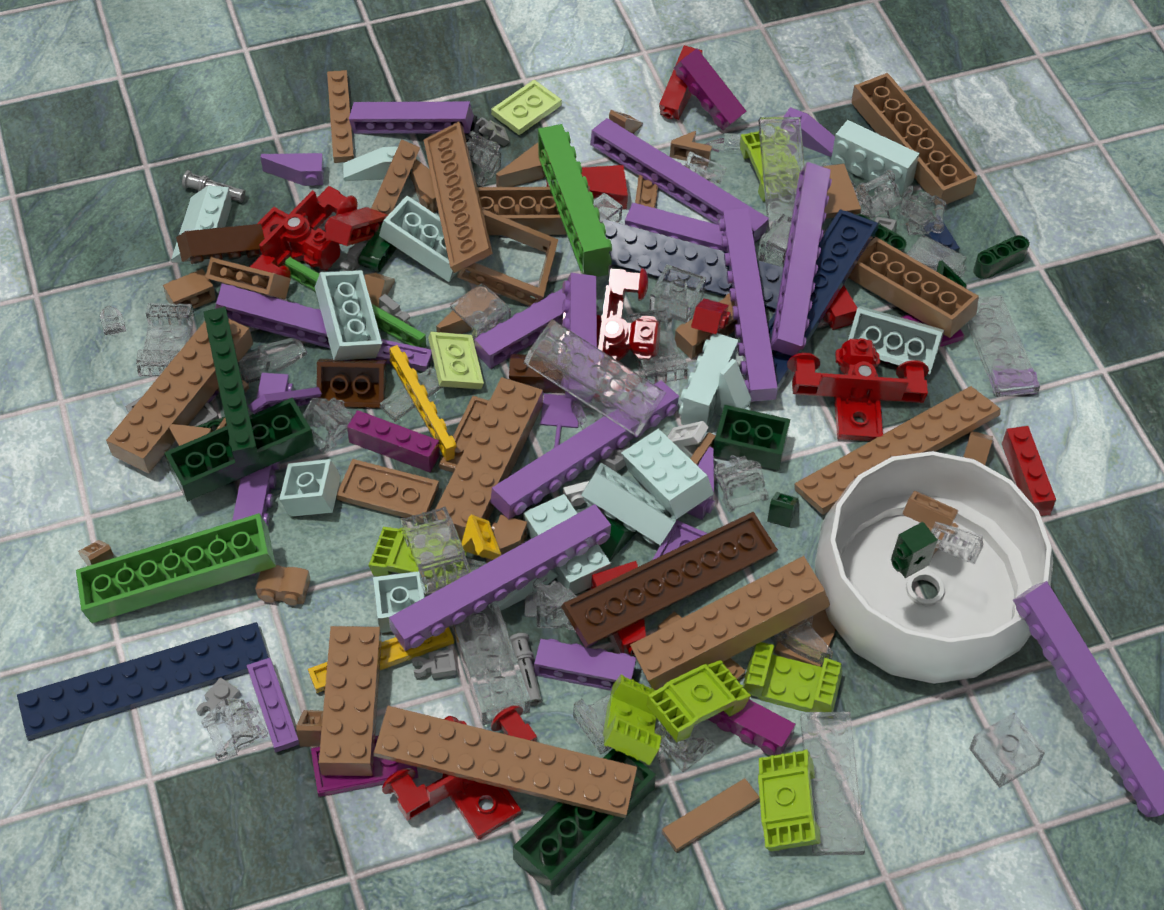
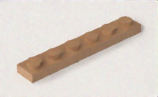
(339, 116)

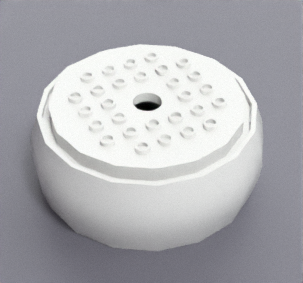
(974, 614)

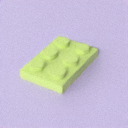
(526, 107)
(455, 360)

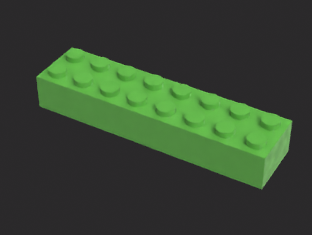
(574, 201)
(175, 568)

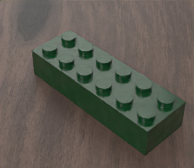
(209, 460)
(573, 832)

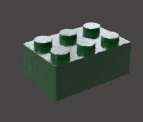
(751, 435)

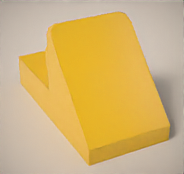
(480, 539)

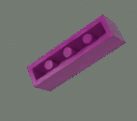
(709, 89)
(393, 441)
(757, 726)

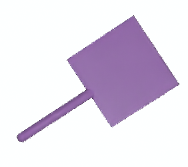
(558, 413)

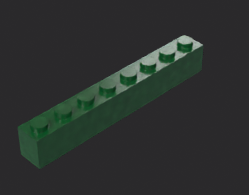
(231, 387)

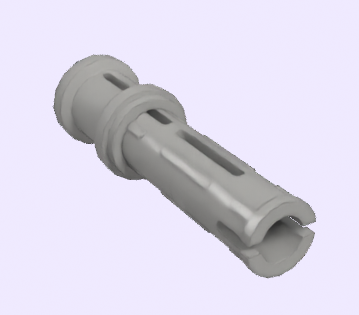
(200, 182)
(525, 659)

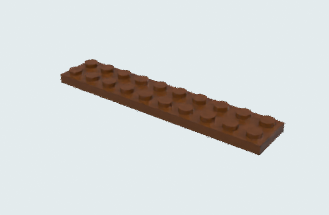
(668, 579)

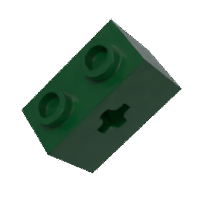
(913, 550)

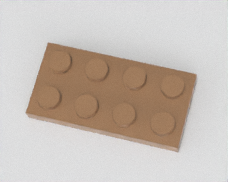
(387, 489)

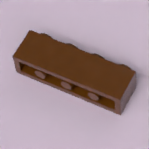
(220, 243)

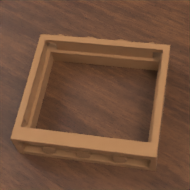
(503, 283)

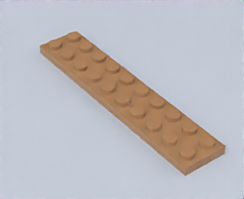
(457, 197)
(918, 435)
(505, 761)

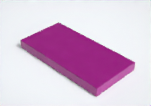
(337, 784)

